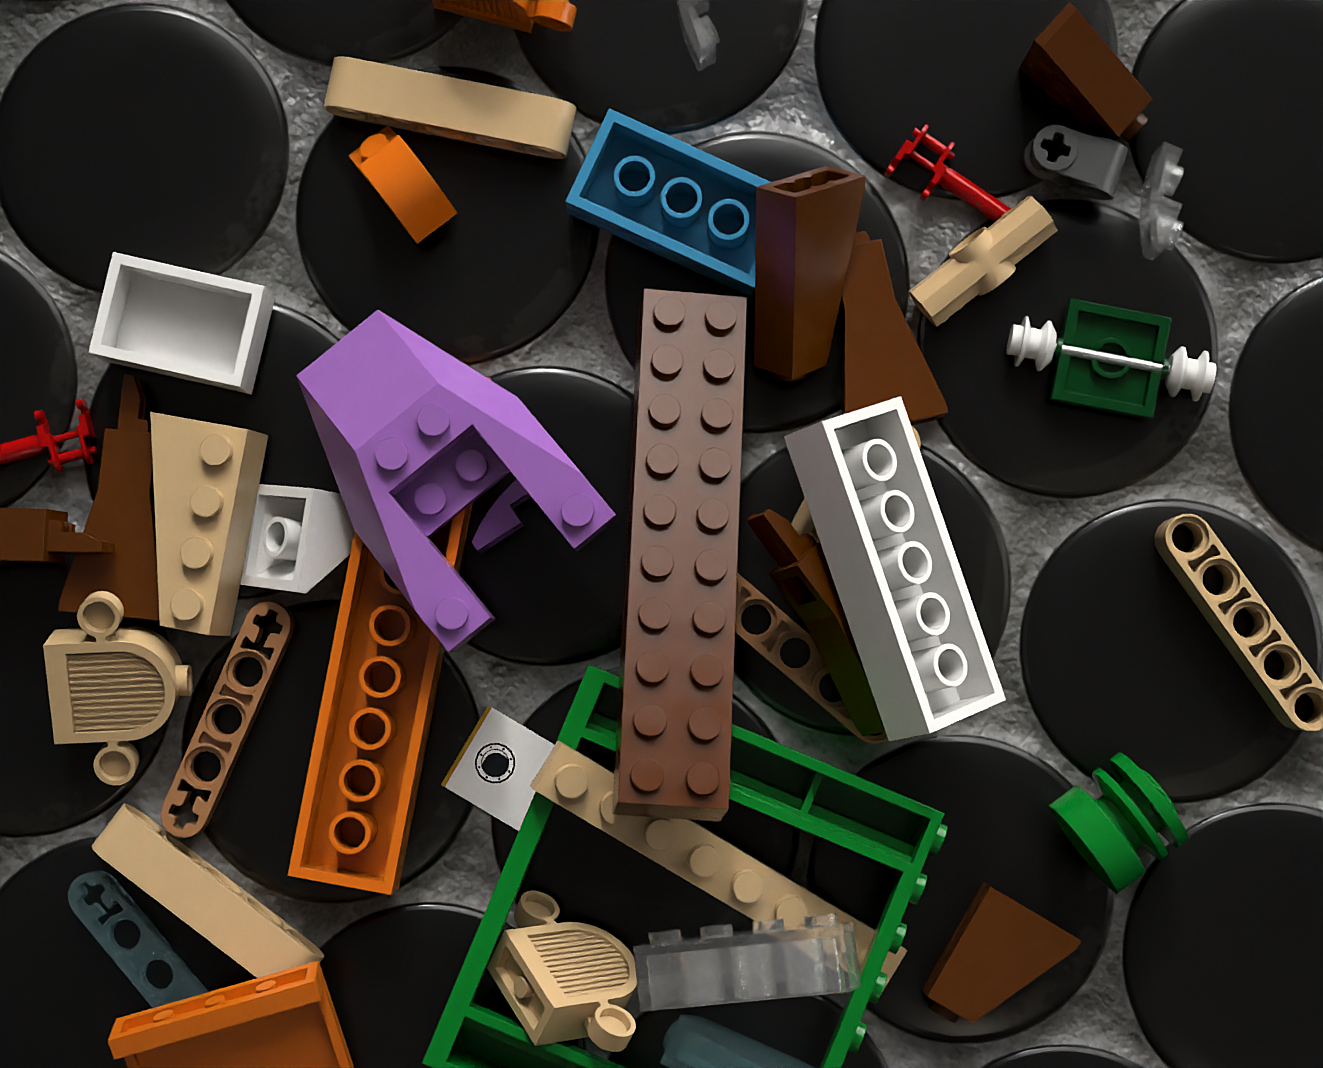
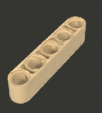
(450, 107)
(1220, 610)
(201, 895)

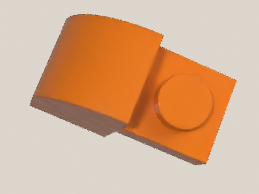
(403, 183)

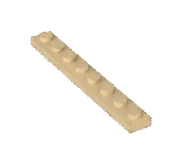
(691, 851)

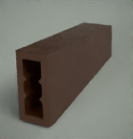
(802, 266)

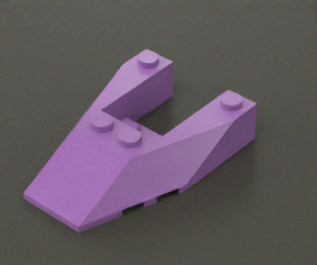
(417, 445)

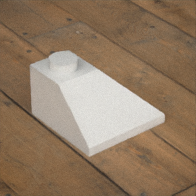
(296, 538)

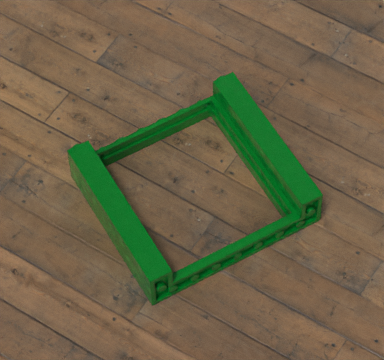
(761, 777)

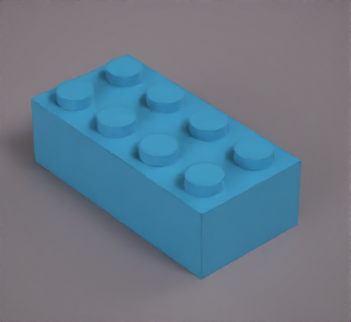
(670, 200)

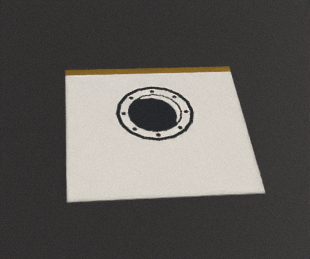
(499, 767)

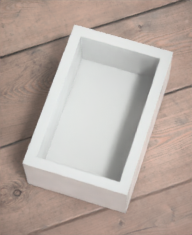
(182, 323)

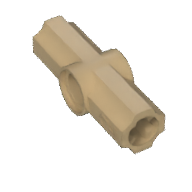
(983, 260)

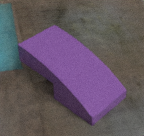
(501, 518)

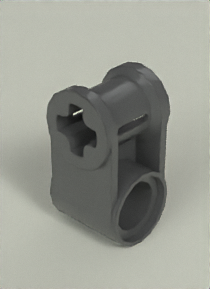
(1083, 163)

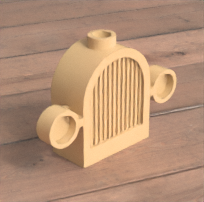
(111, 684)
(565, 977)

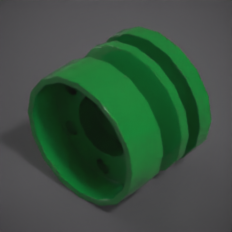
(1119, 822)

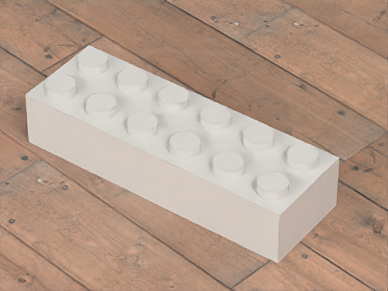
(895, 569)

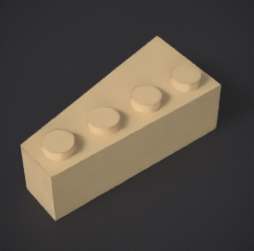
(203, 518)

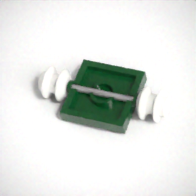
(1111, 359)

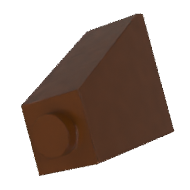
(1086, 77)
(993, 956)

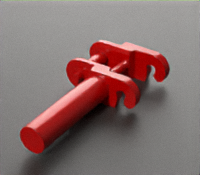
(947, 176)
(44, 441)

